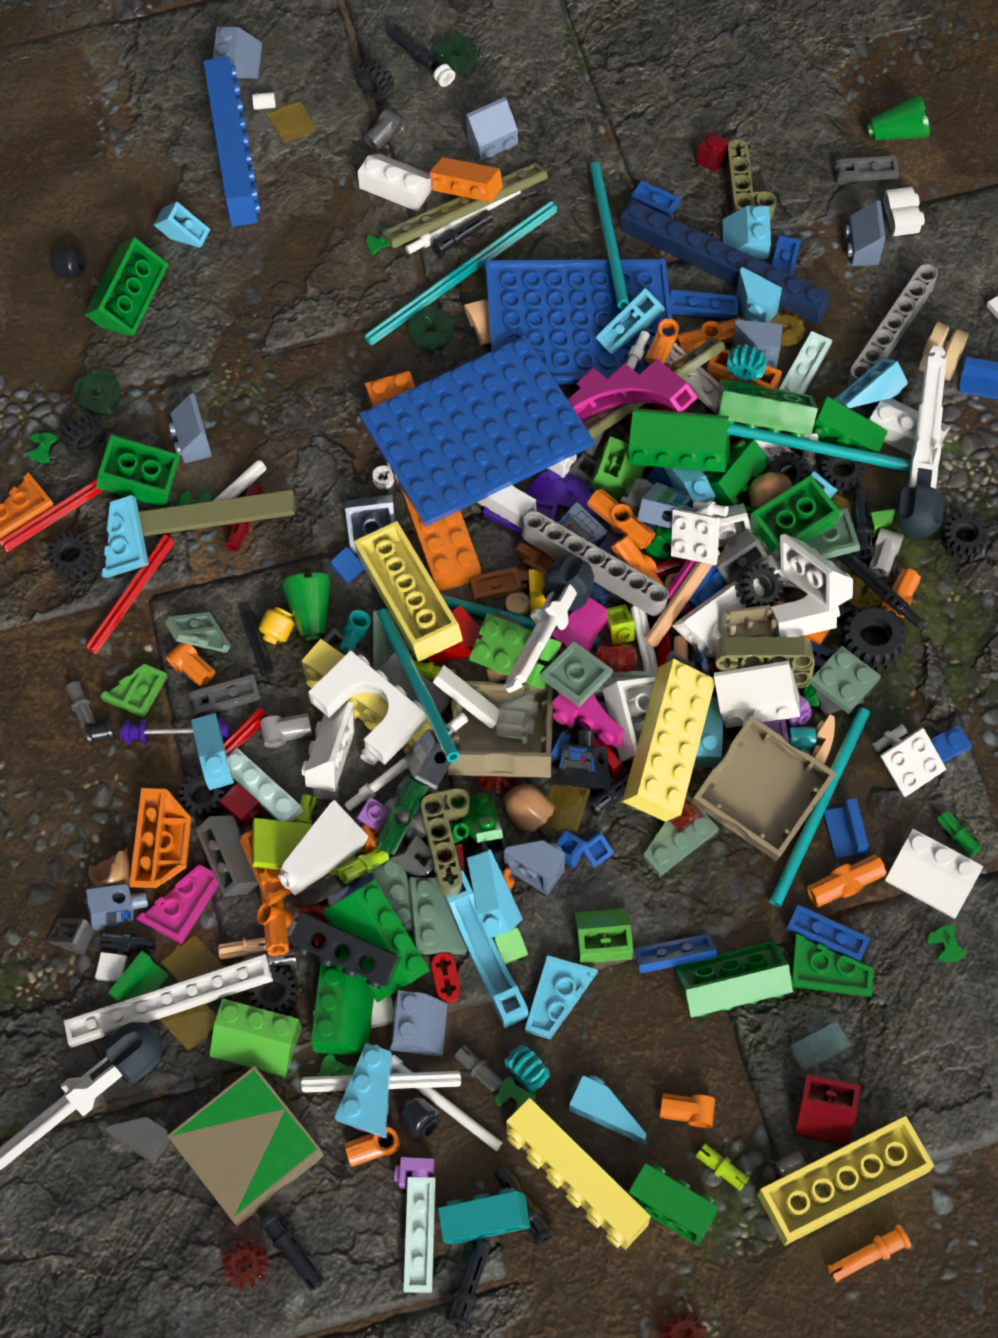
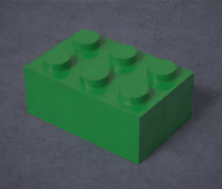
(137, 471)
(798, 512)
(673, 1203)

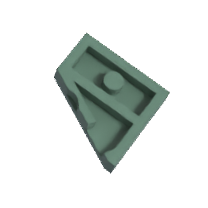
(198, 630)

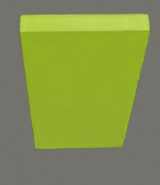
(276, 840)

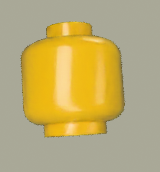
(276, 625)

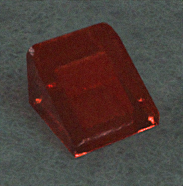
(687, 817)

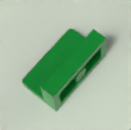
(138, 979)

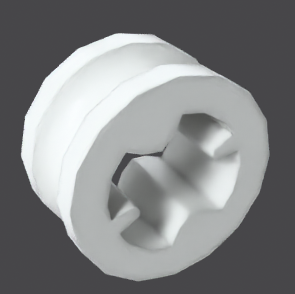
(444, 75)
(383, 470)

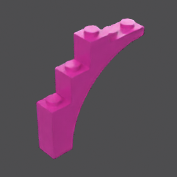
(625, 386)
(583, 629)

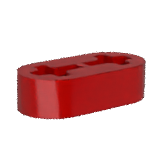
(452, 977)

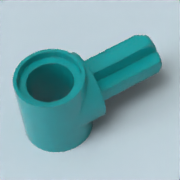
(354, 630)
(802, 738)

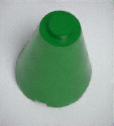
(901, 121)
(308, 603)

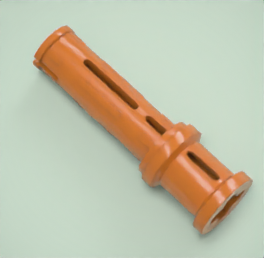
(880, 1248)

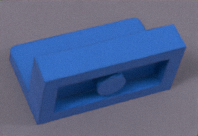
(979, 378)
(846, 830)

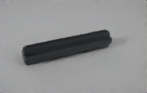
(256, 642)

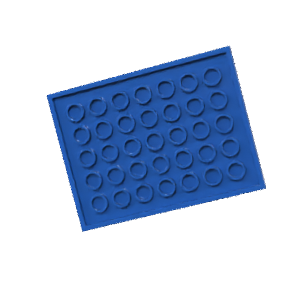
(566, 306)
(476, 430)

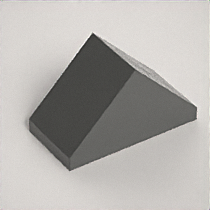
(71, 934)

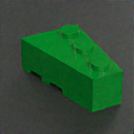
(847, 428)
(744, 463)

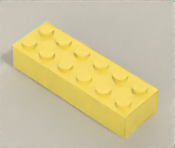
(408, 591)
(367, 706)
(669, 740)
(577, 1174)
(845, 1180)

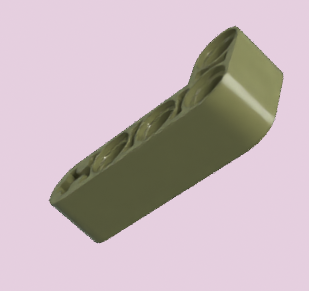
(741, 181)
(746, 652)
(445, 843)

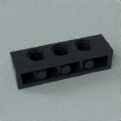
(384, 960)

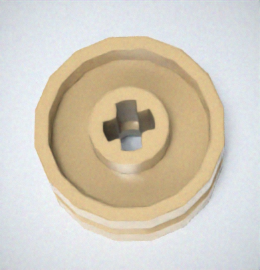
(952, 348)

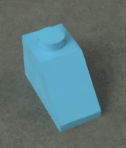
(181, 225)

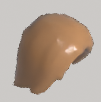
(767, 487)
(527, 807)
(111, 871)

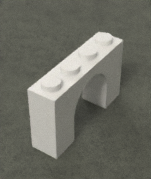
(515, 504)
(800, 616)
(355, 676)

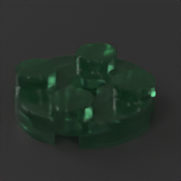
(457, 44)
(430, 318)
(98, 404)

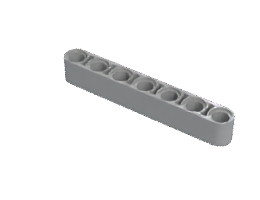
(919, 285)
(561, 542)

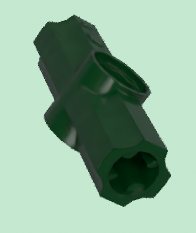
(395, 829)

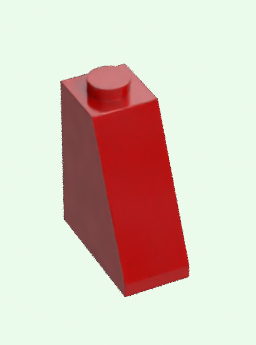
(469, 632)

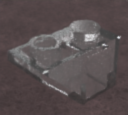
(516, 719)

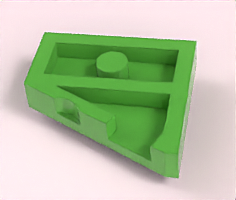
(137, 691)

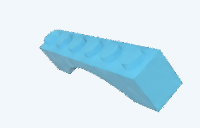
(486, 958)

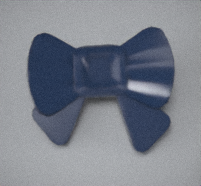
(700, 660)

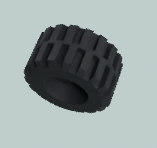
(879, 622)

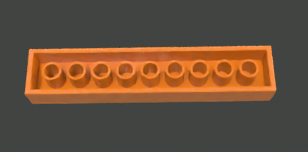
(445, 543)

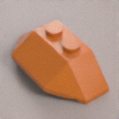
(159, 839)

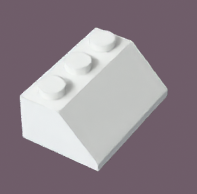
(394, 181)
(900, 423)
(732, 524)
(814, 573)
(757, 691)
(627, 706)
(330, 749)
(934, 873)

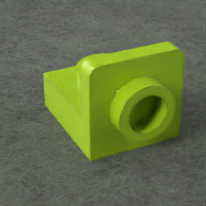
(620, 624)

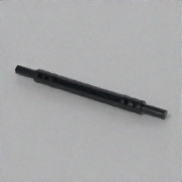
(881, 588)

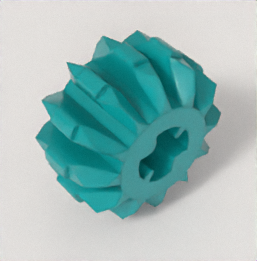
(746, 363)
(527, 1068)

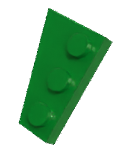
(481, 818)
(827, 971)

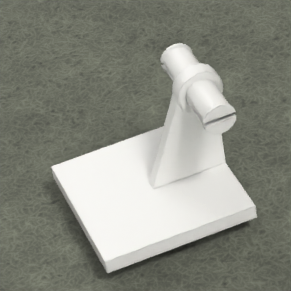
(697, 532)
(910, 760)

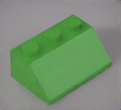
(254, 1038)

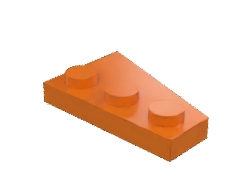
(22, 505)

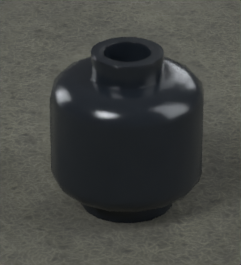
(68, 263)
(418, 1118)

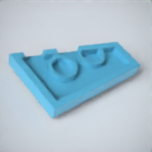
(126, 541)
(557, 994)
(367, 1093)

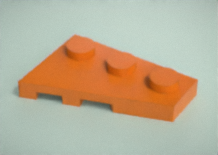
(266, 877)

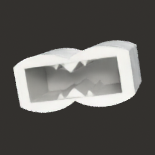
(903, 211)

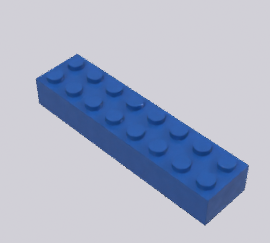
(231, 142)

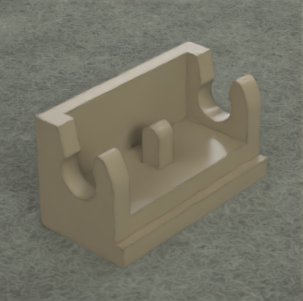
(748, 622)

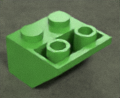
(614, 471)
(604, 935)

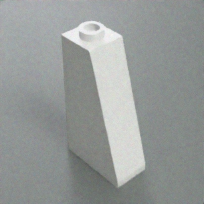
(703, 622)
(324, 847)

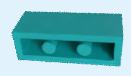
(484, 1216)

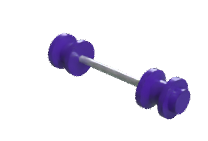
(140, 732)

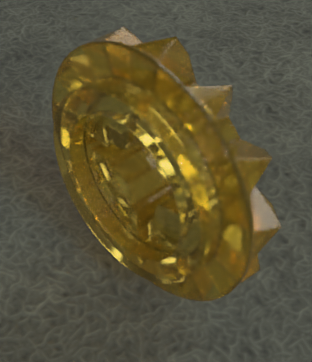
(796, 332)
(869, 598)

